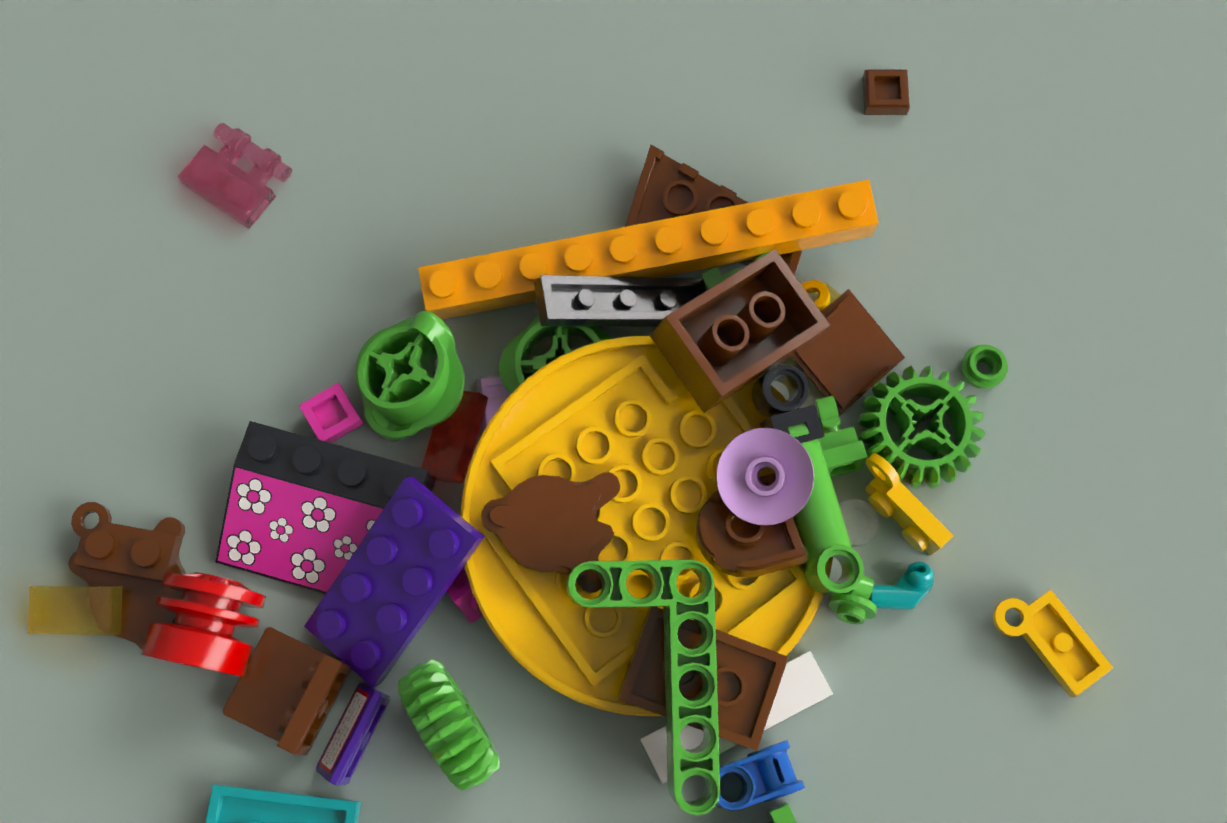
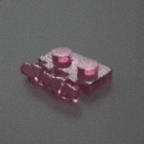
(228, 186)

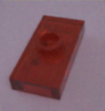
(454, 440)

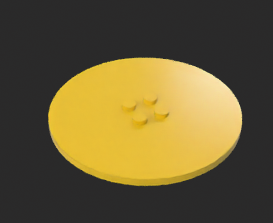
(631, 416)

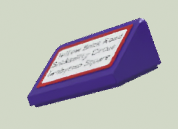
(352, 734)

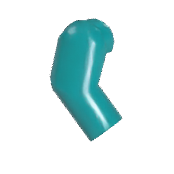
(908, 589)

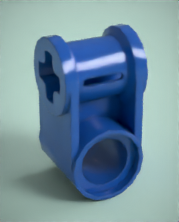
(763, 775)

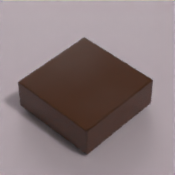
(886, 92)

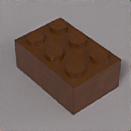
(739, 330)

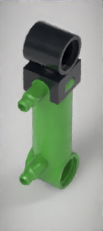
(821, 519)

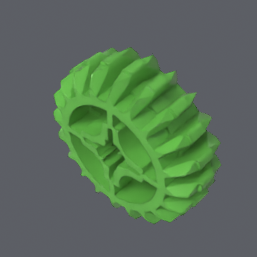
(935, 438)
(448, 725)

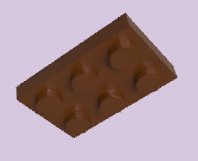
(745, 678)

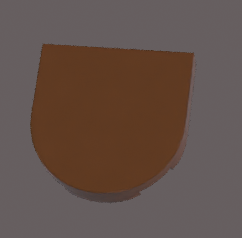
(745, 547)

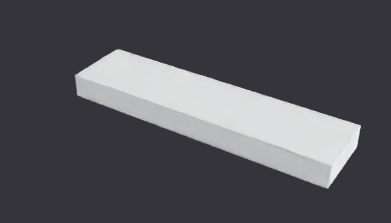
(799, 689)

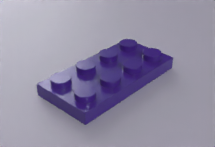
(393, 581)

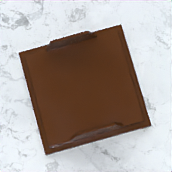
(848, 354)

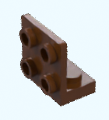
(287, 691)

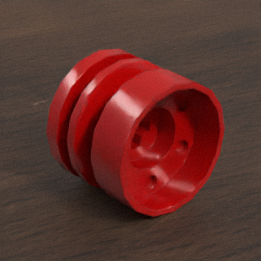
(204, 623)

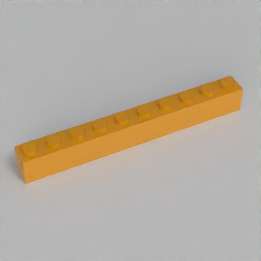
(654, 248)

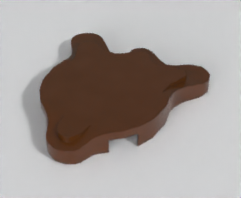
(554, 524)
(138, 594)

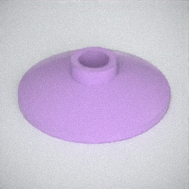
(740, 481)

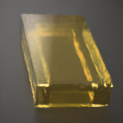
(75, 610)

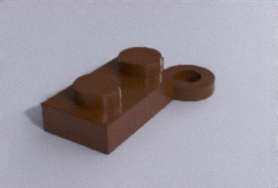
(122, 547)

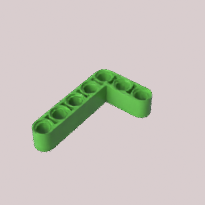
(678, 660)

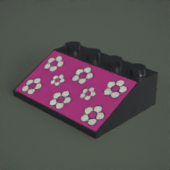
(303, 505)

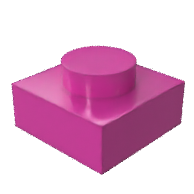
(331, 414)

